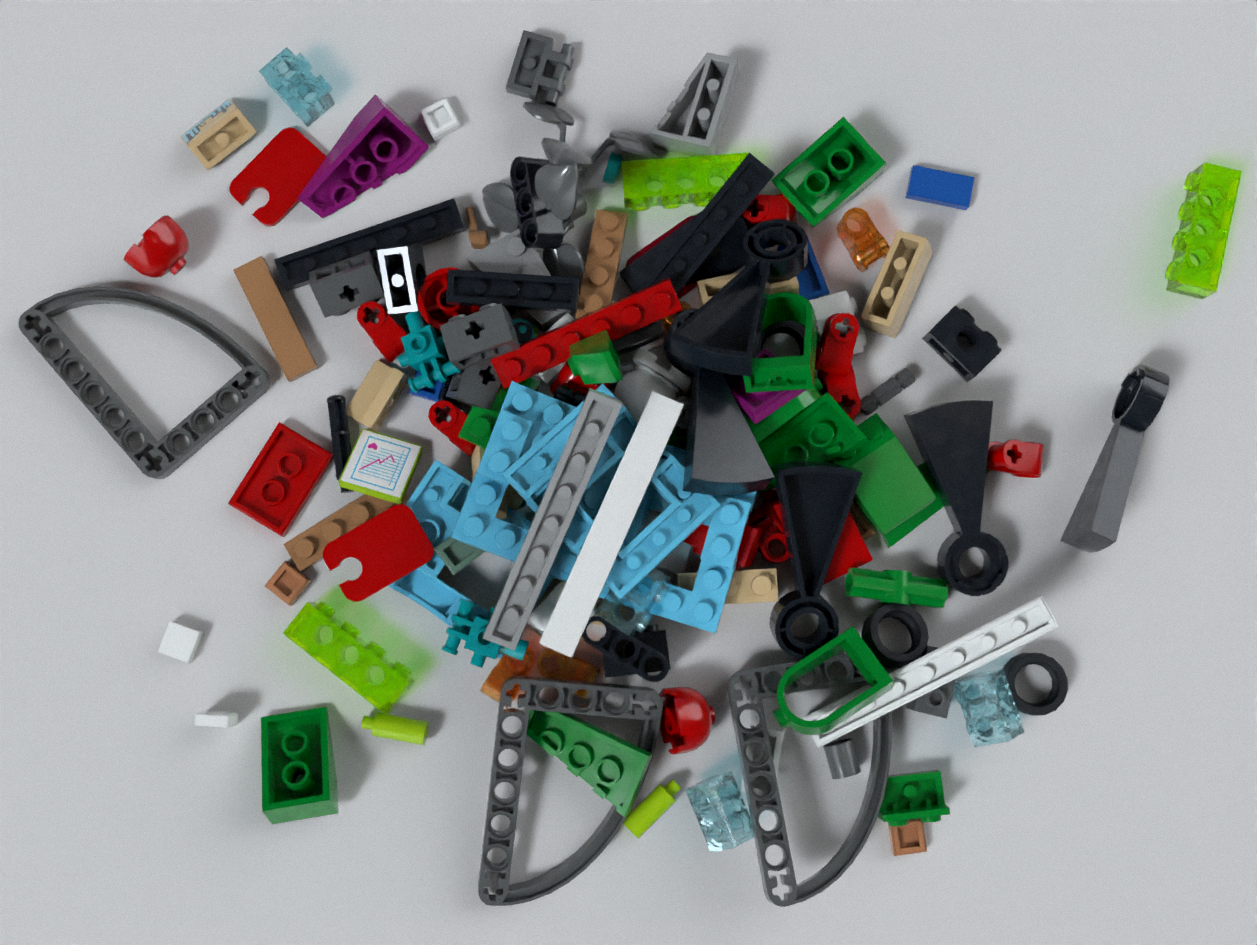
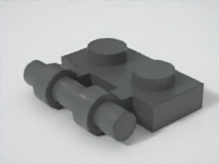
(530, 66)

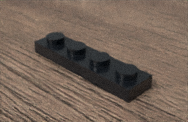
(513, 290)

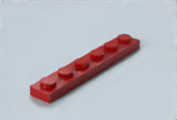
(616, 318)

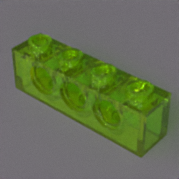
(668, 173)
(1221, 189)
(305, 633)

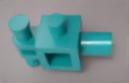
(425, 353)
(474, 640)

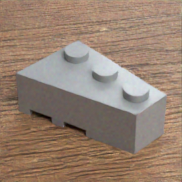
(701, 109)
(511, 256)

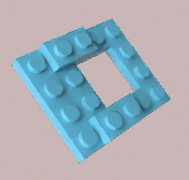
(519, 426)
(437, 507)
(650, 547)
(706, 601)

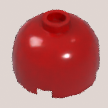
(160, 249)
(433, 300)
(685, 719)

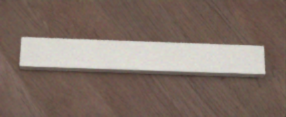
(611, 525)
(945, 665)

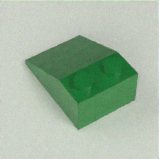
(829, 173)
(890, 481)
(298, 766)

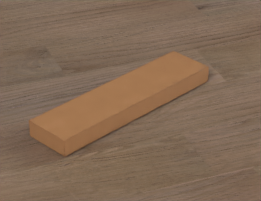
(275, 319)

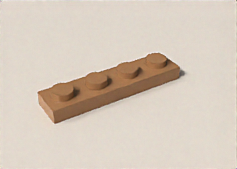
(602, 261)
(308, 546)

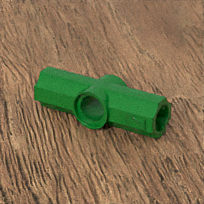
(896, 587)

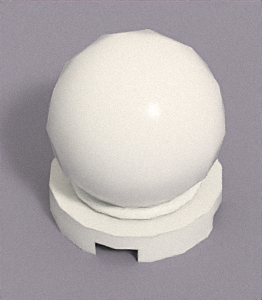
(649, 377)

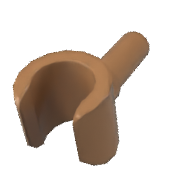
(477, 237)

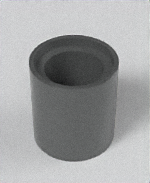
(842, 758)

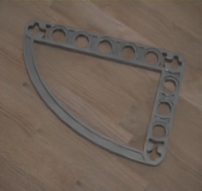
(164, 448)
(771, 801)
(595, 845)

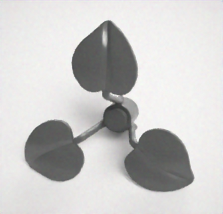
(560, 153)
(559, 190)

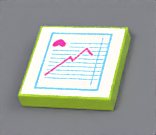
(381, 466)

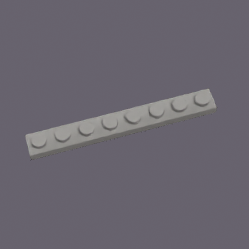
(552, 518)

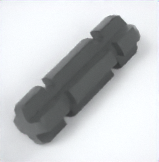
(886, 391)

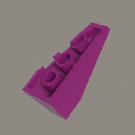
(365, 155)

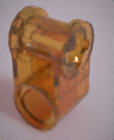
(862, 241)
(569, 669)
(504, 670)

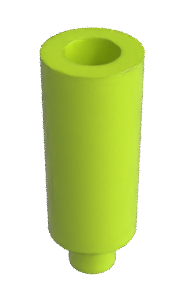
(397, 728)
(652, 808)

